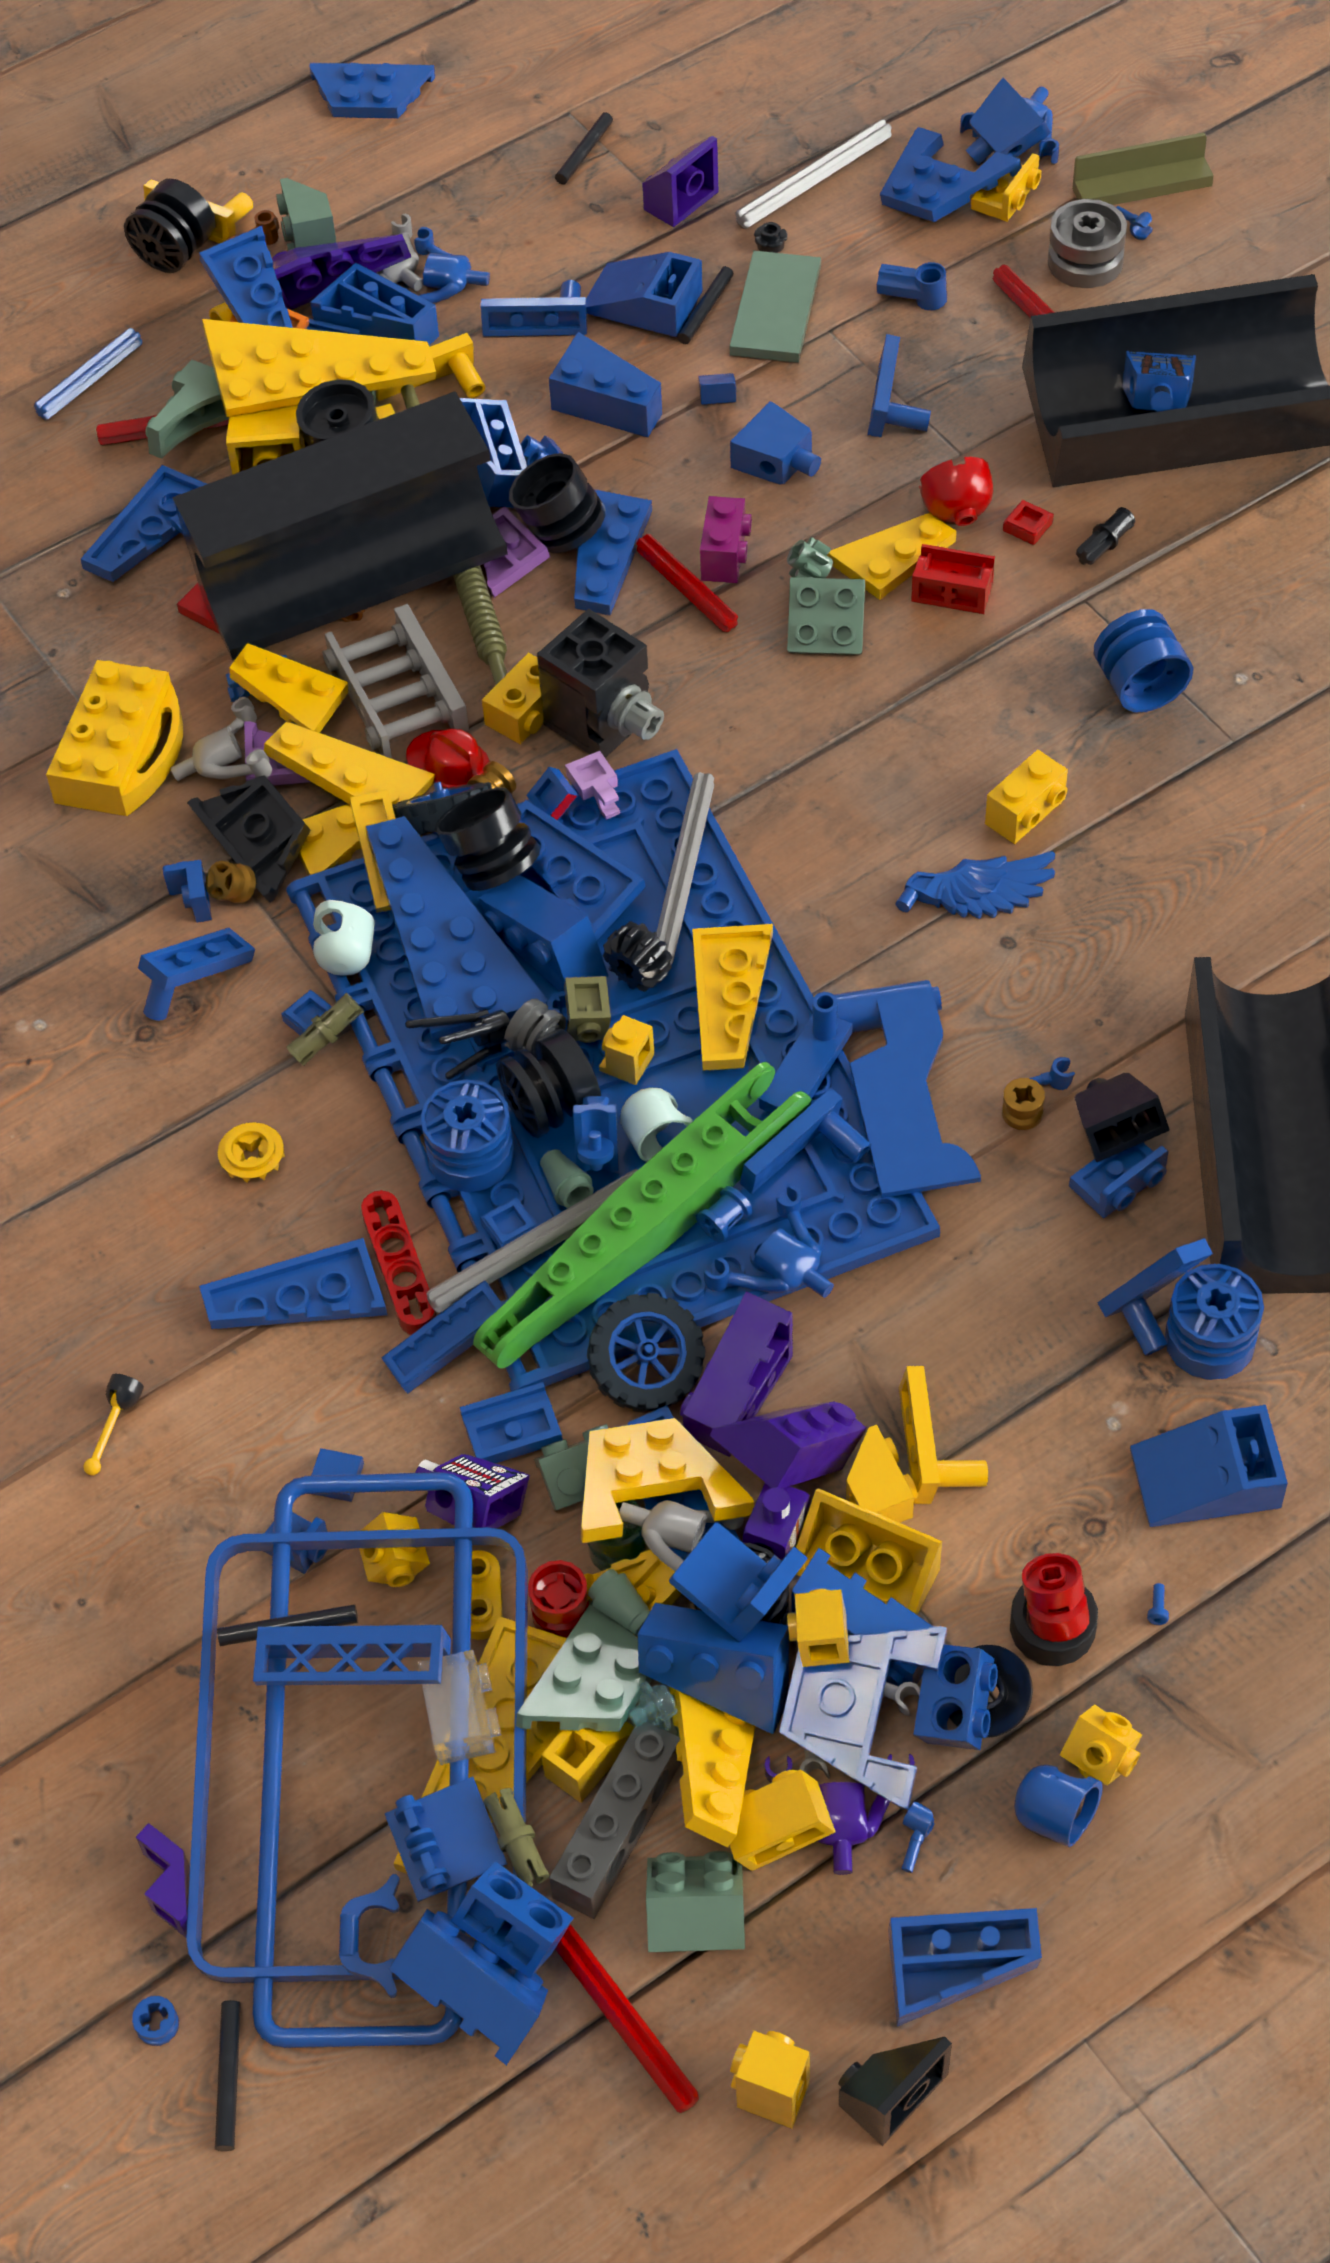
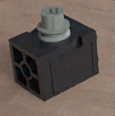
(596, 685)

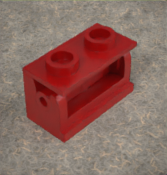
(953, 579)

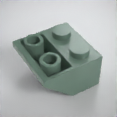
(307, 215)
(694, 1902)

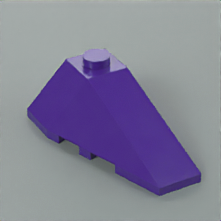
(311, 269)

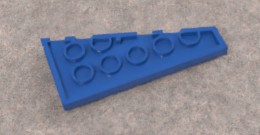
(447, 942)

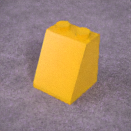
(262, 437)

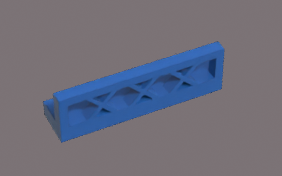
(350, 1643)

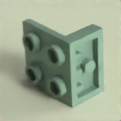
(826, 616)

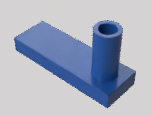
(536, 315)
(888, 412)
(188, 963)
(810, 1054)
(816, 1119)
(1132, 1295)

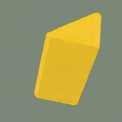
(882, 1551)

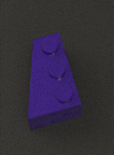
(741, 1369)

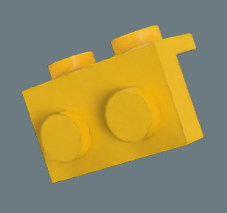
(1010, 193)

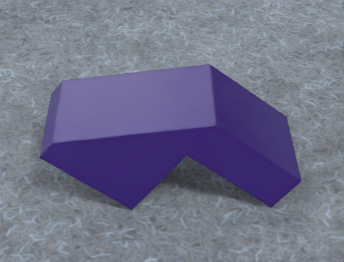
(170, 1892)

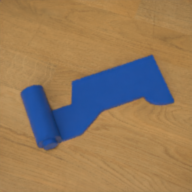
(895, 1090)

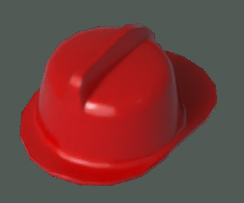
(449, 755)

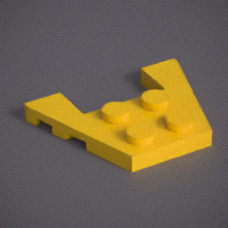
(648, 1463)

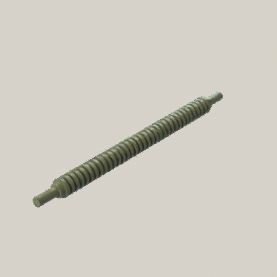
(475, 600)

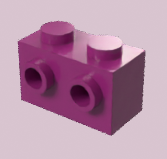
(723, 539)

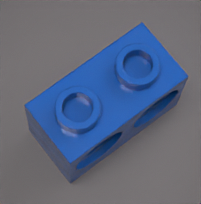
(942, 1697)
(512, 1919)

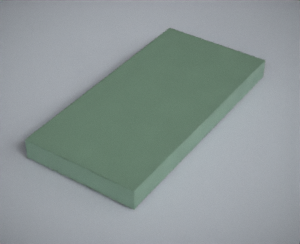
(775, 306)

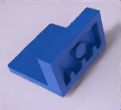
(733, 1581)

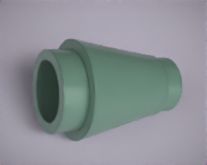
(565, 1178)
(619, 1600)

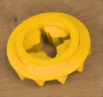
(249, 1137)

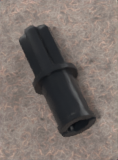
(1105, 536)

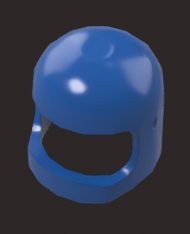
(1050, 1800)

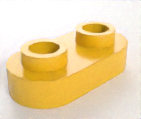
(486, 1594)

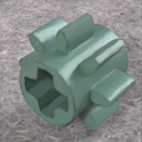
(809, 559)

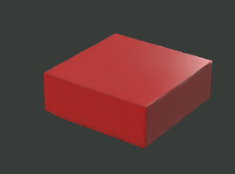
(1028, 522)

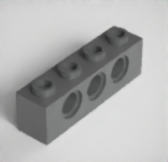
(615, 1819)

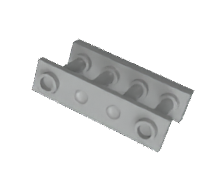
(419, 657)

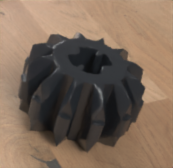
(637, 956)

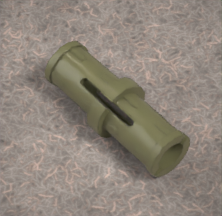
(325, 1029)
(516, 1837)

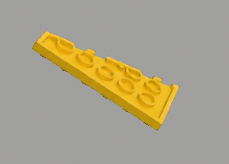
(278, 365)

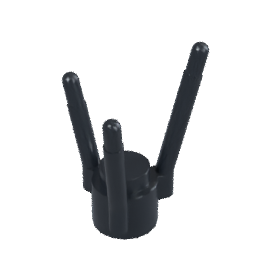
(486, 1030)

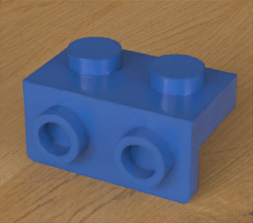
(1118, 1179)

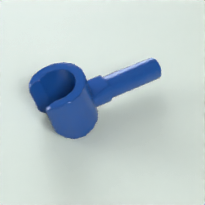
(1139, 224)
(1055, 1076)
(921, 1821)

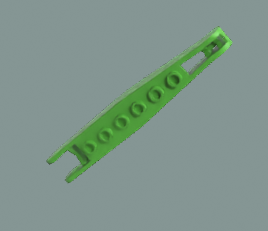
(640, 1217)

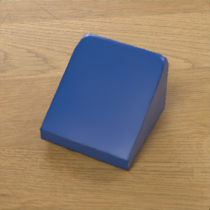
(717, 388)

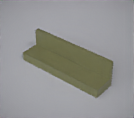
(1143, 170)

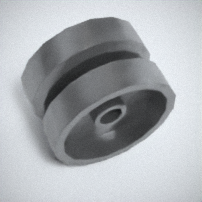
(1087, 243)

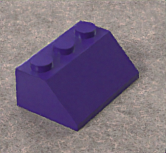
(793, 1442)

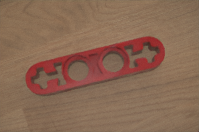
(401, 1261)

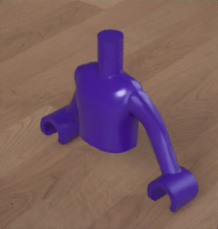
(848, 1814)

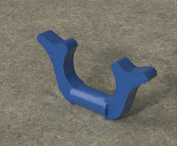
(349, 1934)

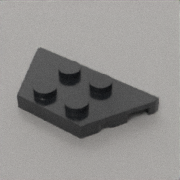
(255, 830)

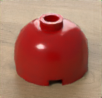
(958, 491)

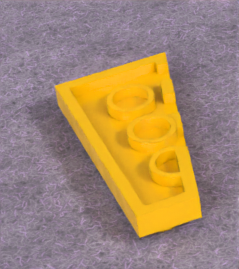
(344, 767)
(728, 986)
(715, 1767)

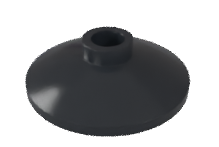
(1014, 1691)

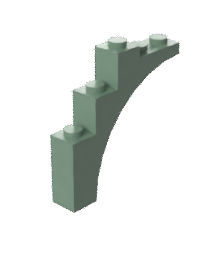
(191, 409)

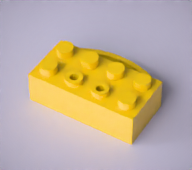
(114, 738)

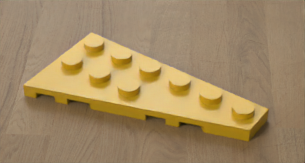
(496, 1770)

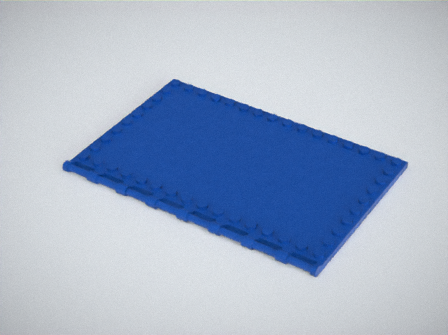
(838, 1196)

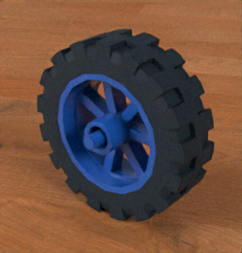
(426, 810)
(671, 1317)

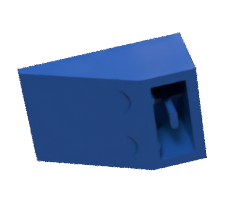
(648, 292)
(1211, 1468)

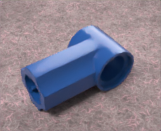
(924, 284)

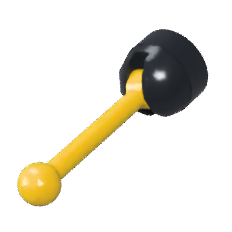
(121, 1394)

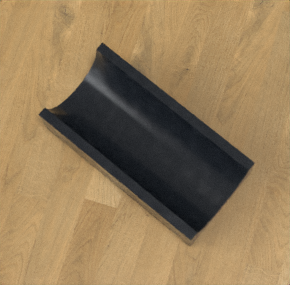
(1251, 392)
(341, 524)
(1263, 1128)

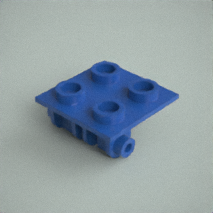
(444, 1838)

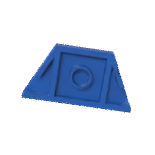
(369, 89)

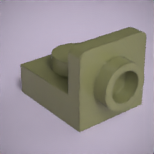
(587, 1008)

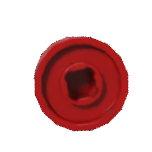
(557, 1597)
(1055, 1597)

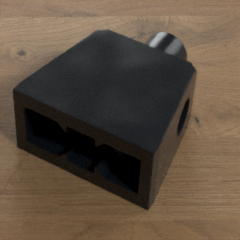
(1119, 1114)

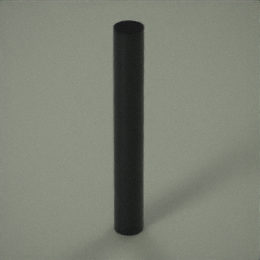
(583, 148)
(705, 305)
(248, 1631)
(227, 2076)

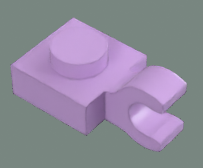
(595, 778)

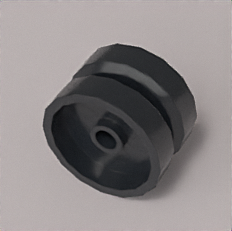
(334, 409)

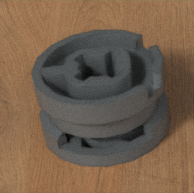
(531, 1023)

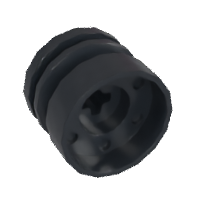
(170, 225)
(557, 503)
(487, 839)
(546, 1083)

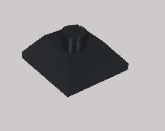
(893, 2085)

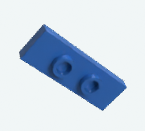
(441, 1338)

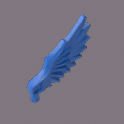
(980, 885)

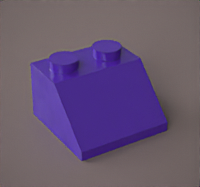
(683, 183)

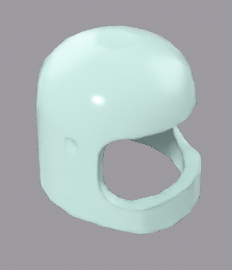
(348, 948)
(646, 1115)

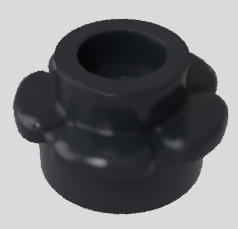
(770, 237)

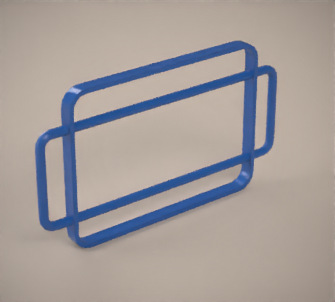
(281, 1543)

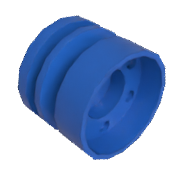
(1143, 660)
(467, 1135)
(1214, 1321)

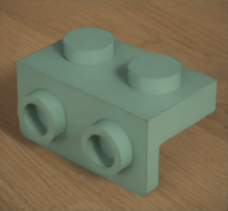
(565, 1470)

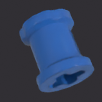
(724, 1213)

